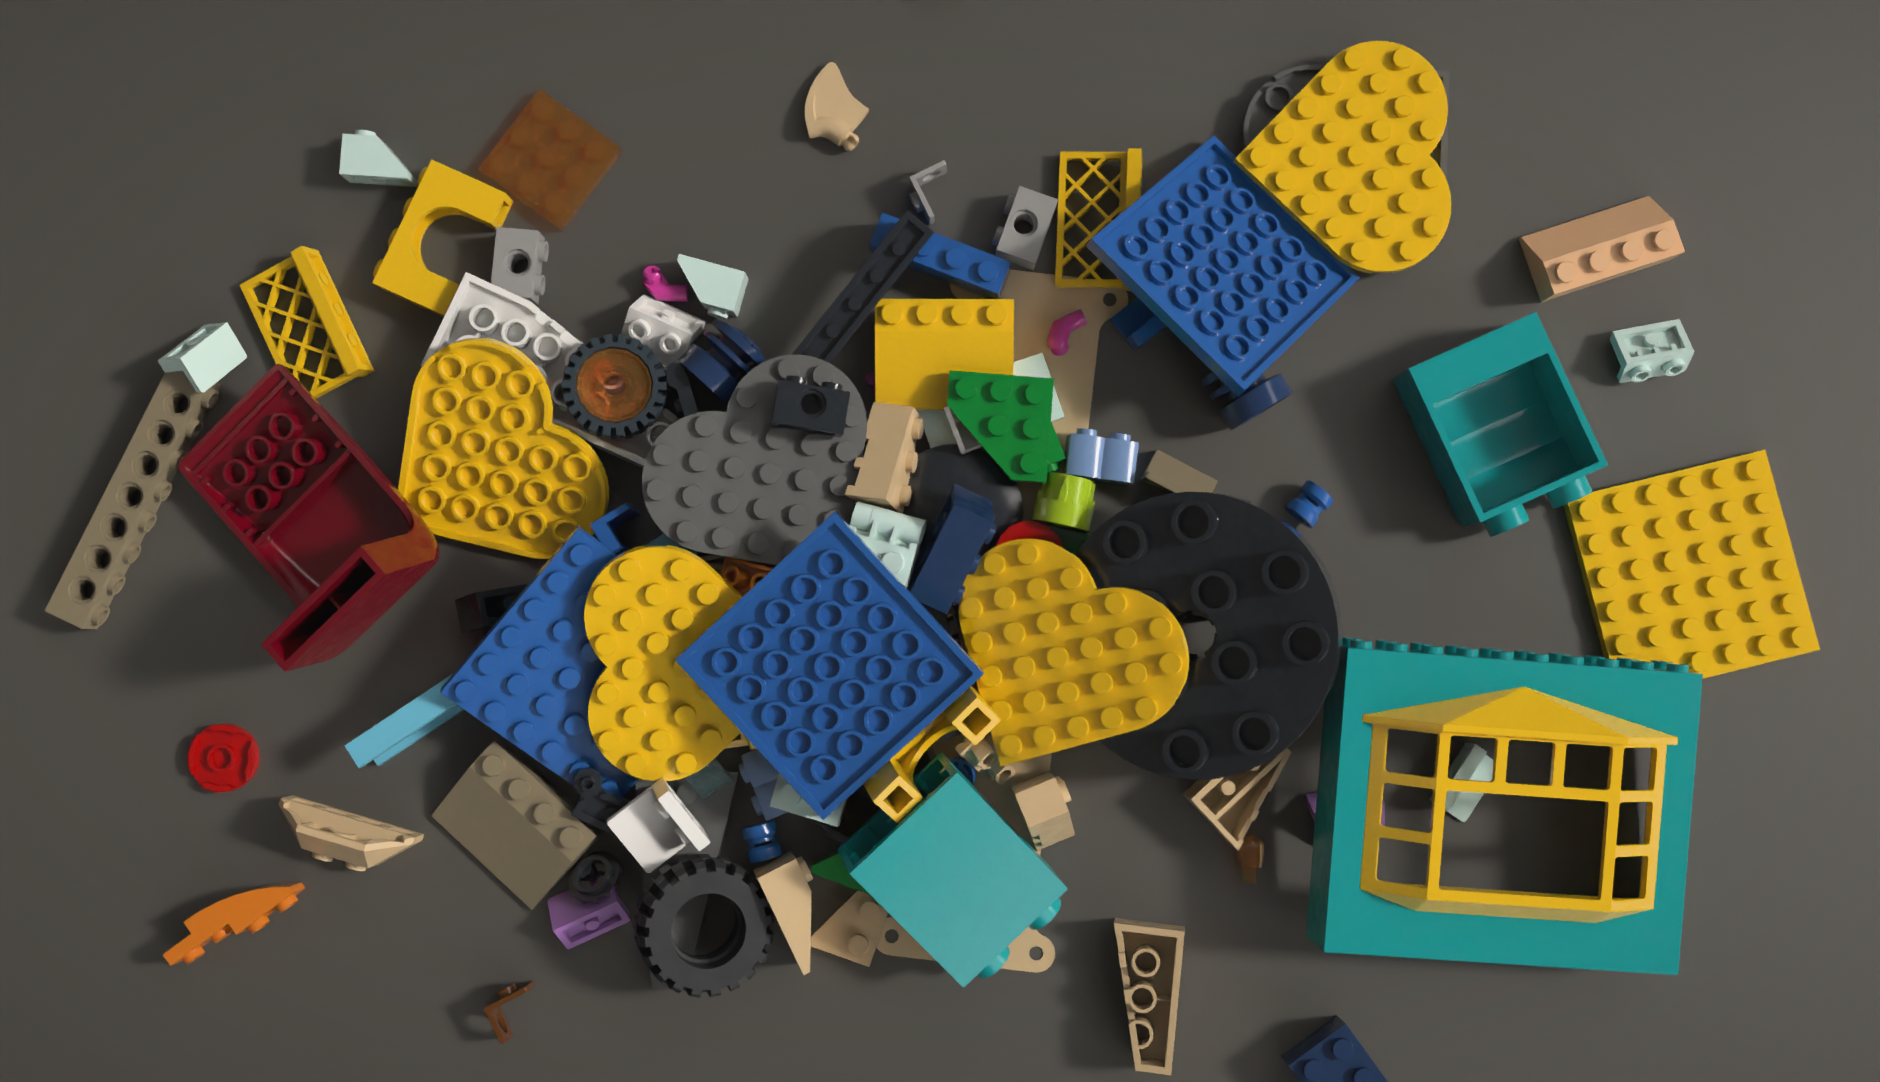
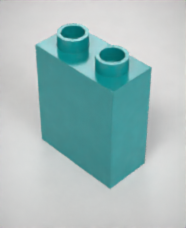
(954, 874)

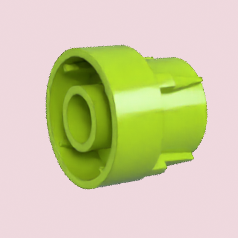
(1065, 502)

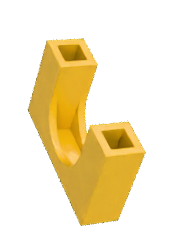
(439, 194)
(893, 783)

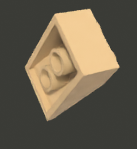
(789, 896)

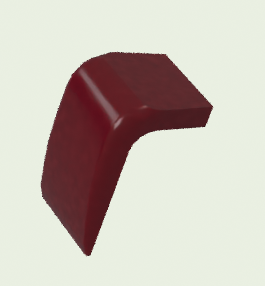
(310, 516)

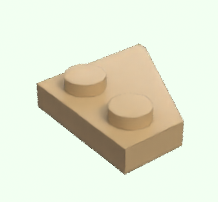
(853, 929)

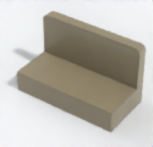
(1175, 476)

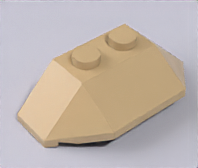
(344, 835)

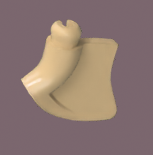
(833, 110)

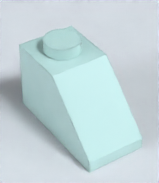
(371, 161)
(715, 285)

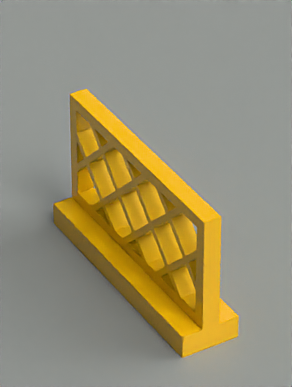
(1130, 191)
(326, 307)

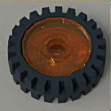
(608, 360)

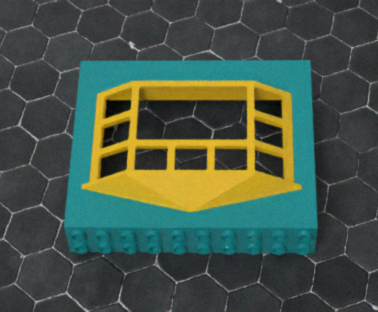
(1504, 699)

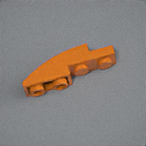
(230, 915)

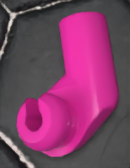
(661, 288)
(1061, 329)

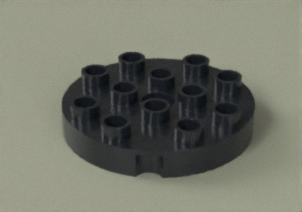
(1271, 617)

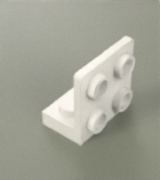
(662, 328)
(656, 826)

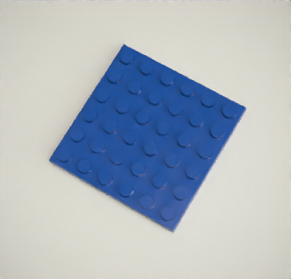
(1222, 265)
(829, 665)
(539, 670)

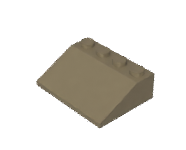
(515, 822)

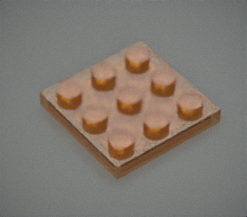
(550, 159)

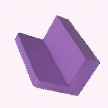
(578, 922)

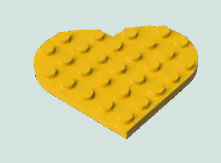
(1357, 158)
(489, 459)
(1064, 656)
(644, 704)

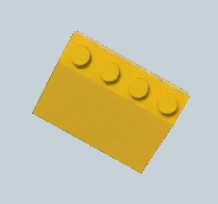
(930, 337)

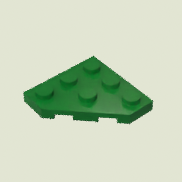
(1007, 419)

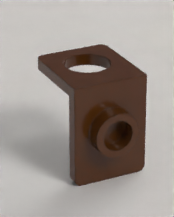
(495, 1013)

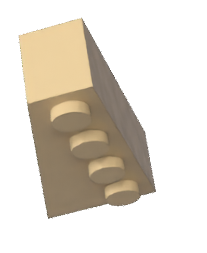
(1151, 982)

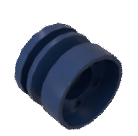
(724, 361)
(1253, 401)

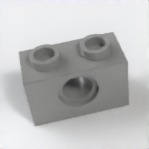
(1030, 207)
(509, 248)

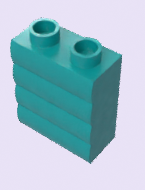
(1501, 425)

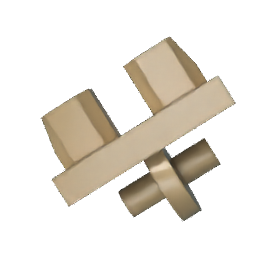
(985, 759)

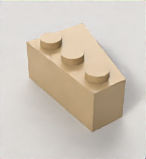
(888, 457)
(1234, 800)
(1045, 809)

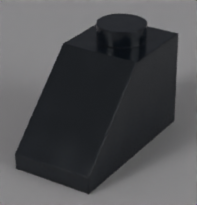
(484, 608)

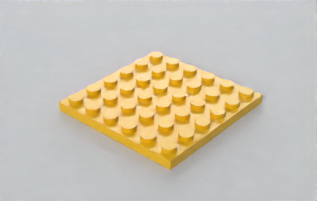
(1693, 568)

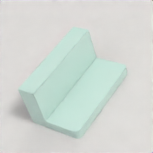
(205, 355)
(1469, 765)

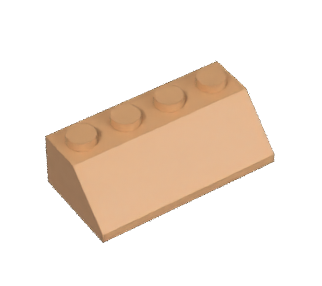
(1600, 247)

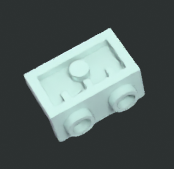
(1651, 350)

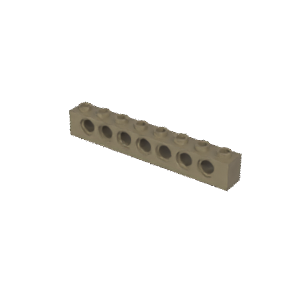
(116, 505)

